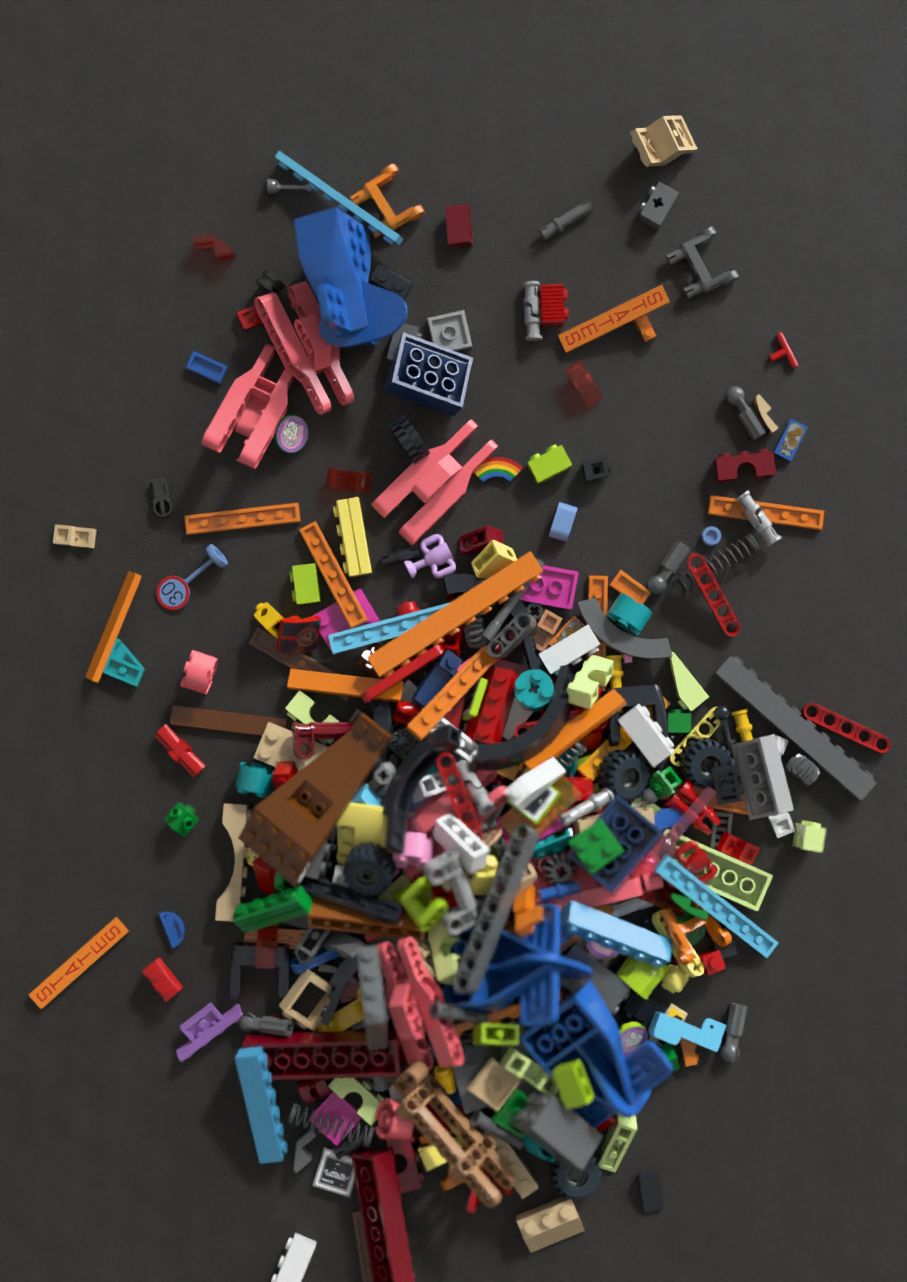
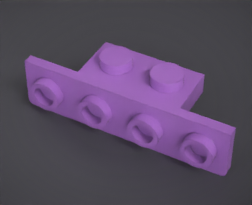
(204, 1027)

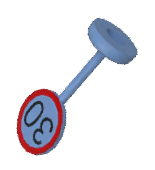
(174, 591)

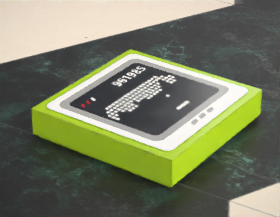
(473, 699)
(540, 806)

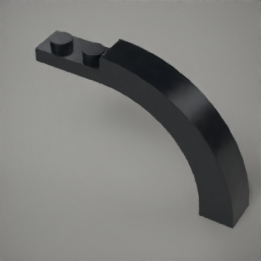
(458, 584)
(382, 716)
(536, 739)
(407, 778)
(345, 972)

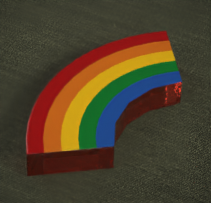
(498, 467)

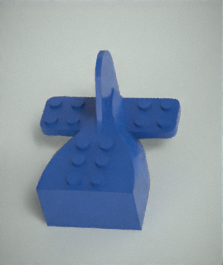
(337, 264)
(521, 967)
(590, 1034)

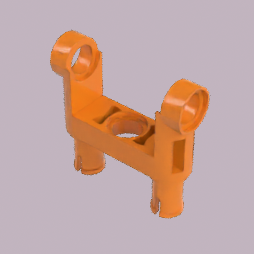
(372, 191)
(678, 931)

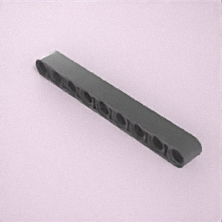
(497, 919)

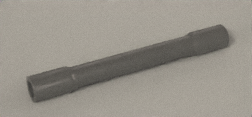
(495, 625)

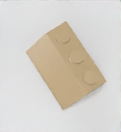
(549, 1223)

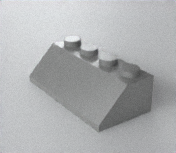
(762, 777)

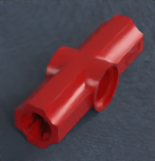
(180, 750)

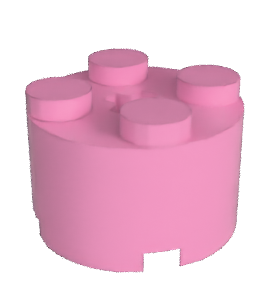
(416, 853)

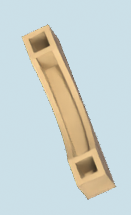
(234, 820)

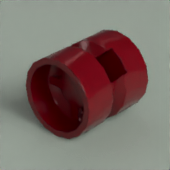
(312, 1088)

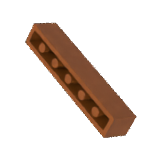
(336, 918)

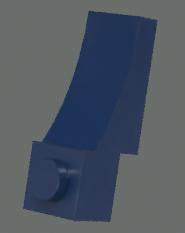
(436, 678)

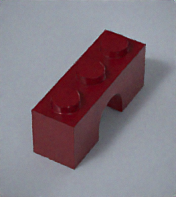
(761, 463)
(410, 1176)

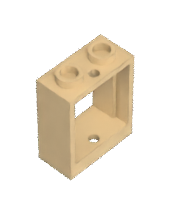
(314, 1018)

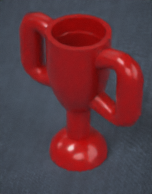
(695, 862)

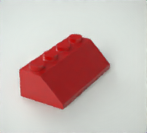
(494, 707)

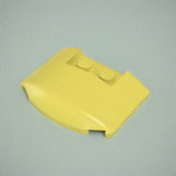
(360, 825)

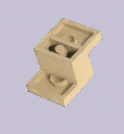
(663, 141)

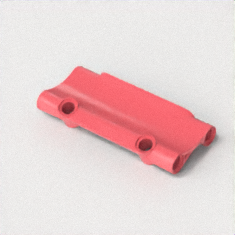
(591, 892)

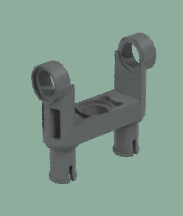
(704, 281)

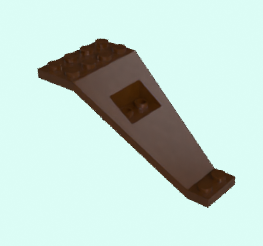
(291, 828)

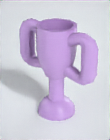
(435, 557)

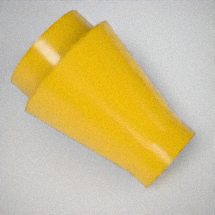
(446, 1078)

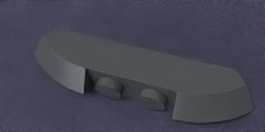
(311, 944)

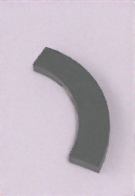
(619, 640)

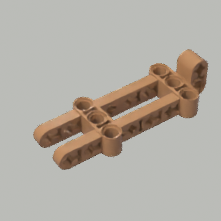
(480, 1148)

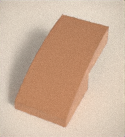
(545, 630)

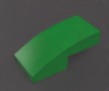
(684, 902)

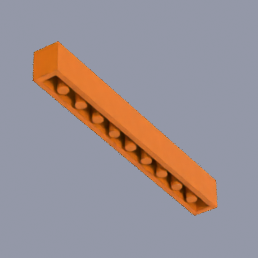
(456, 614)

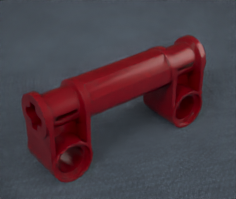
(316, 730)

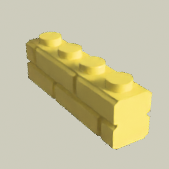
(353, 537)

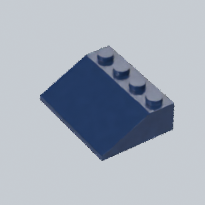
(429, 374)
(635, 836)

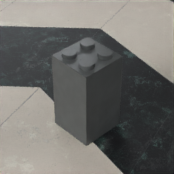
(607, 982)
(557, 1130)

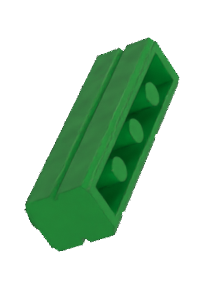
(272, 909)

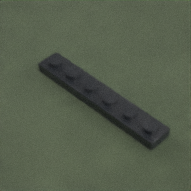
(348, 899)

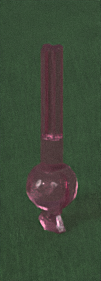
(667, 842)

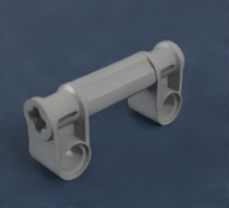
(450, 868)

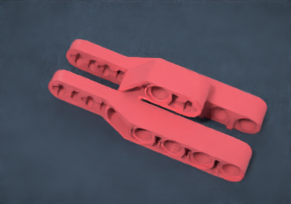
(322, 355)
(261, 415)
(435, 480)
(440, 806)
(404, 1011)

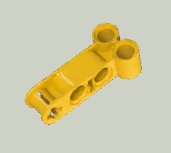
(346, 1016)

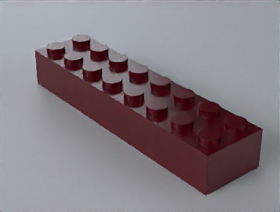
(328, 1055)
(382, 1216)

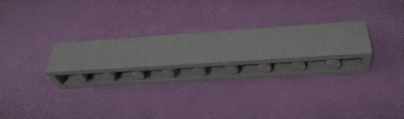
(795, 728)

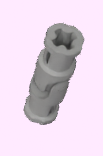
(532, 308)
(751, 509)
(475, 789)

